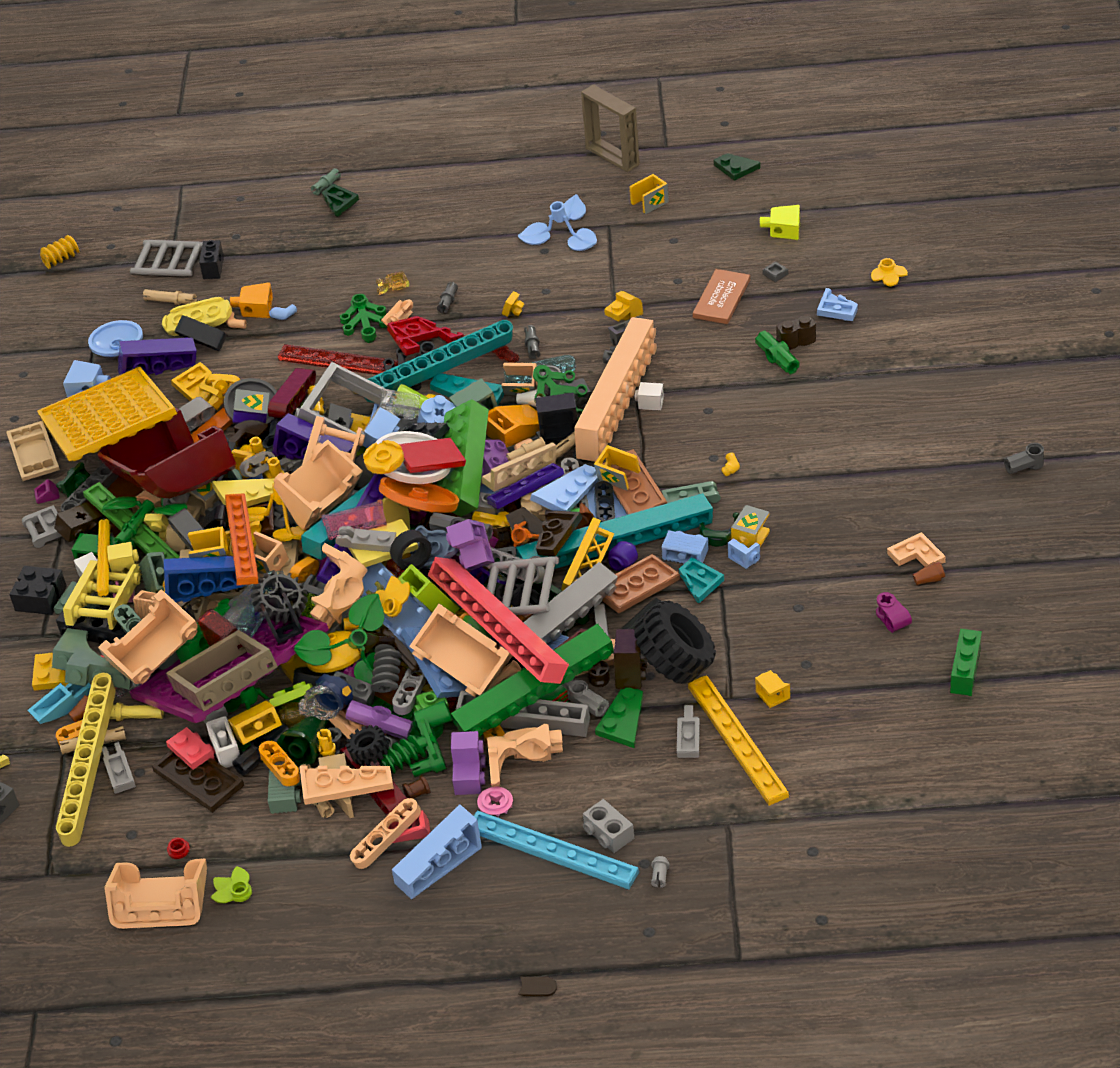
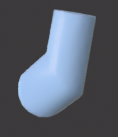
(282, 313)

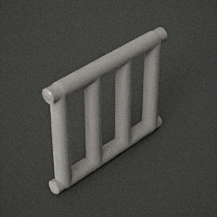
(171, 271)
(531, 565)

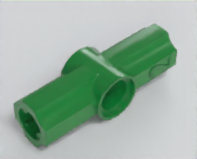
(777, 352)

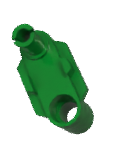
(426, 721)

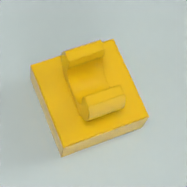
(512, 305)

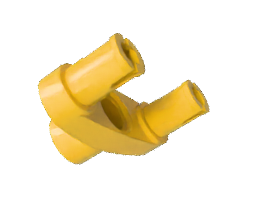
(273, 463)

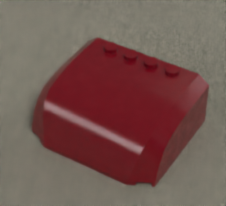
(168, 460)

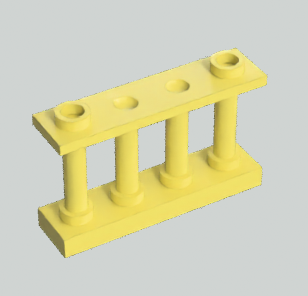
(87, 585)

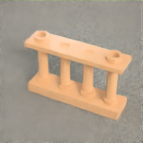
(320, 428)

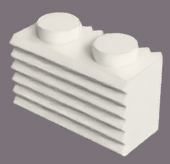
(223, 741)

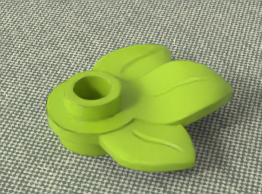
(232, 888)

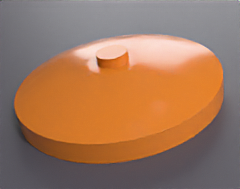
(419, 496)

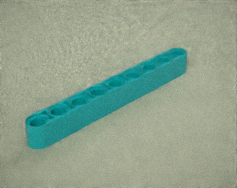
(446, 357)

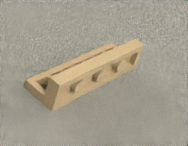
(520, 467)

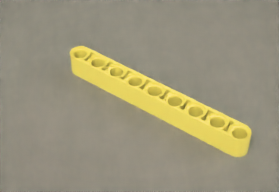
(86, 760)

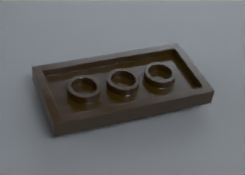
(207, 784)

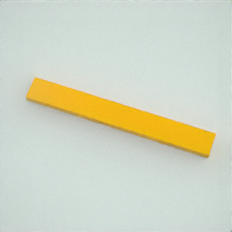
(738, 740)

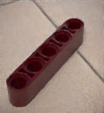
(291, 393)
(387, 799)

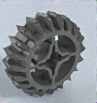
(274, 601)

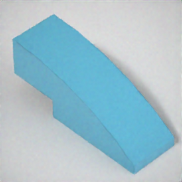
(58, 702)

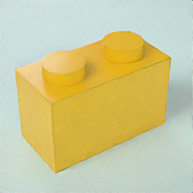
(254, 722)

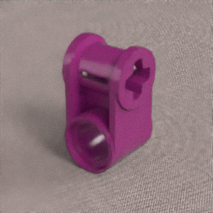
(892, 612)

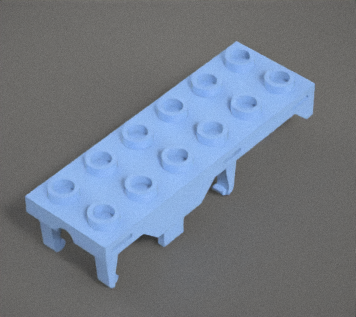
(413, 611)

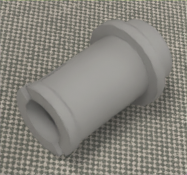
(660, 866)

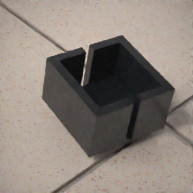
(556, 416)
(37, 590)

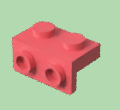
(190, 748)

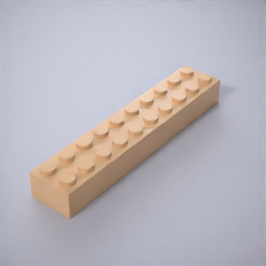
(615, 389)

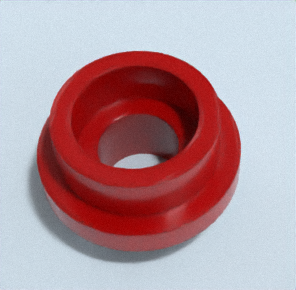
(178, 848)

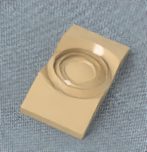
(32, 450)

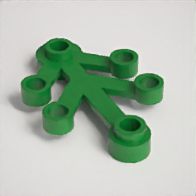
(360, 302)
(554, 388)

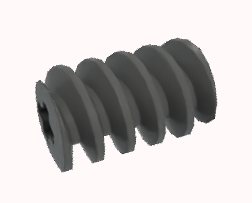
(385, 669)

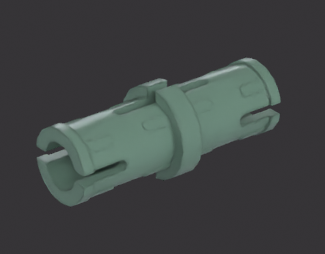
(325, 181)

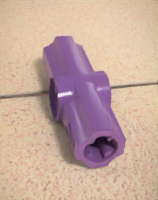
(380, 717)

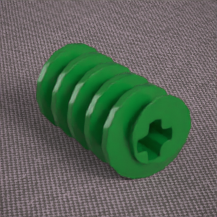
(402, 753)

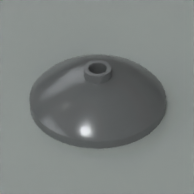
(250, 384)

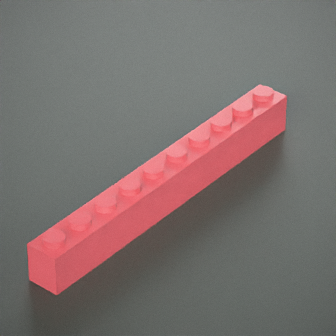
(498, 620)

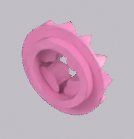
(495, 794)

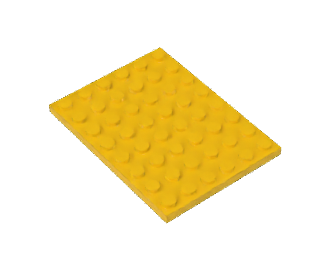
(106, 413)

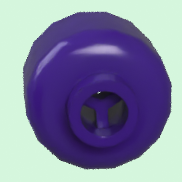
(622, 555)

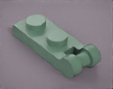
(709, 489)

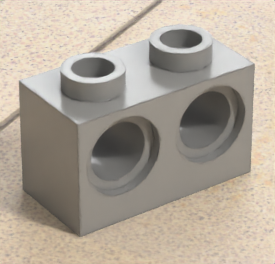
(608, 826)

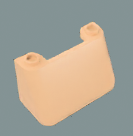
(317, 484)
(151, 640)
(460, 650)
(155, 901)

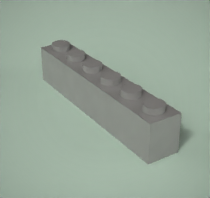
(573, 603)
(568, 717)

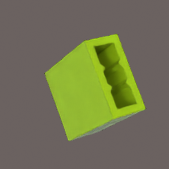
(426, 591)

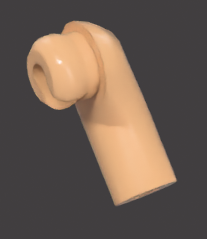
(235, 323)

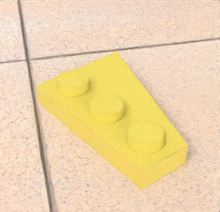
(255, 490)

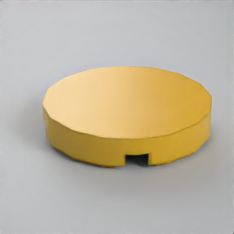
(383, 457)

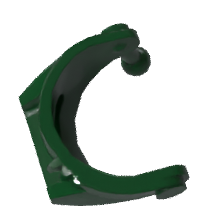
(717, 537)

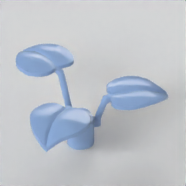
(572, 209)

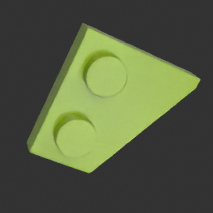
(282, 697)

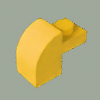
(624, 307)

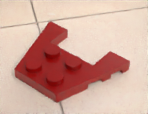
(416, 329)

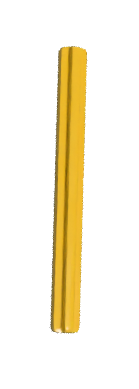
(102, 562)

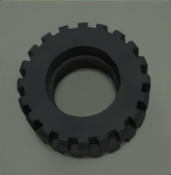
(674, 642)

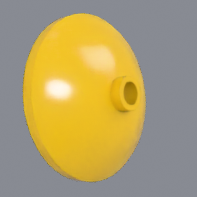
(341, 656)

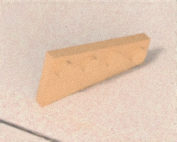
(332, 784)

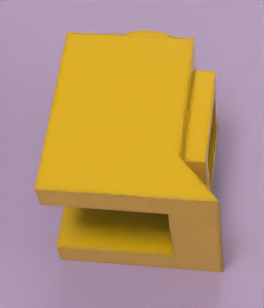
(772, 689)

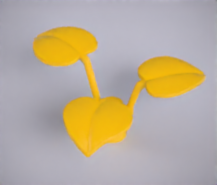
(286, 534)

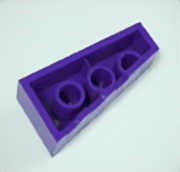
(156, 355)
(293, 438)

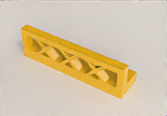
(584, 549)

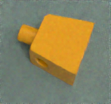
(254, 300)

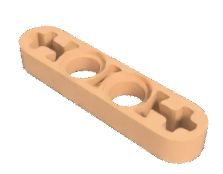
(388, 835)

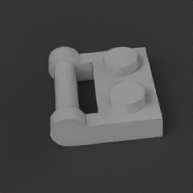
(47, 520)

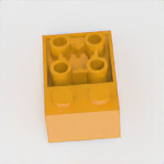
(512, 423)

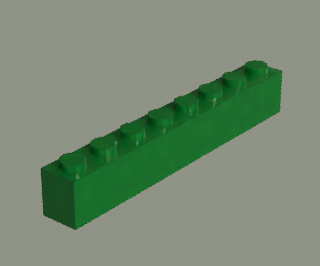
(525, 689)

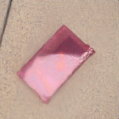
(360, 517)

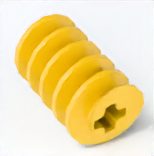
(58, 250)

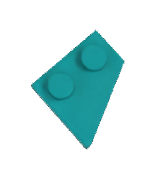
(700, 578)

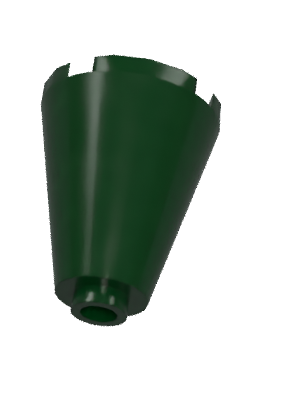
(301, 740)

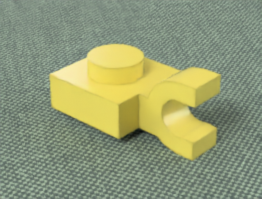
(157, 523)

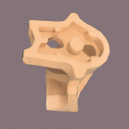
(341, 589)
(525, 743)

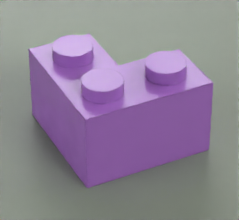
(472, 542)
(468, 763)

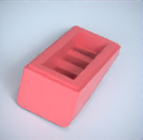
(416, 831)

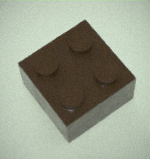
(628, 661)

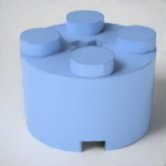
(434, 410)

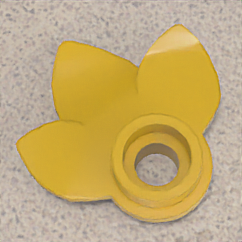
(888, 272)
(394, 596)

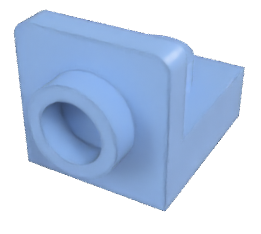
(743, 555)

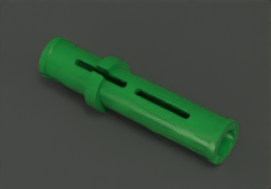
(130, 529)

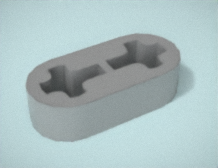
(255, 460)

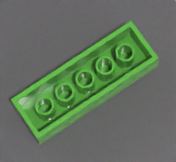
(468, 433)

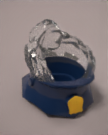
(326, 698)

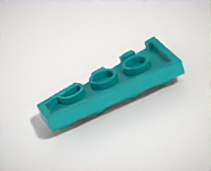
(449, 385)

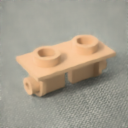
(400, 311)

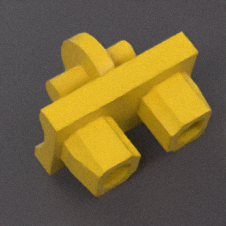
(214, 394)

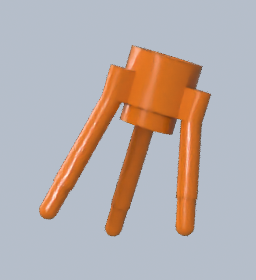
(521, 535)

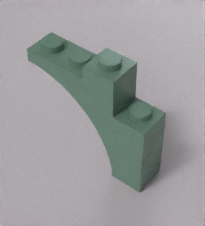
(81, 662)

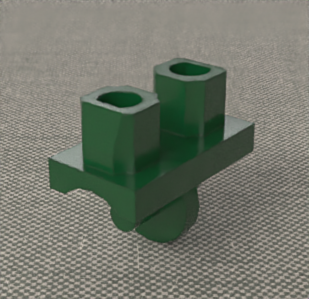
(73, 480)

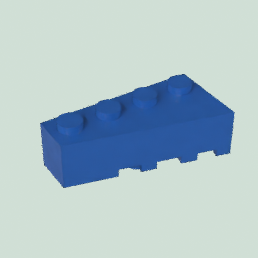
(198, 577)

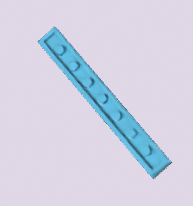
(556, 850)

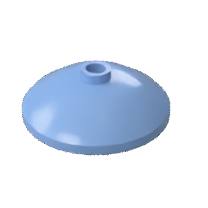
(106, 338)

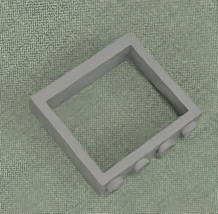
(346, 379)

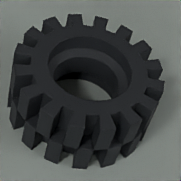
(370, 753)

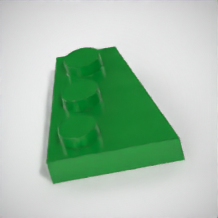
(622, 718)

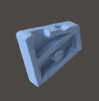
(836, 307)

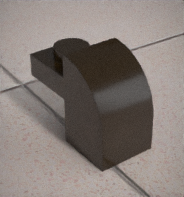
(248, 429)

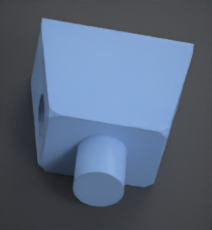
(83, 376)

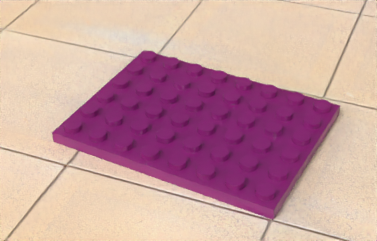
(161, 695)

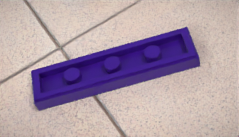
(525, 486)

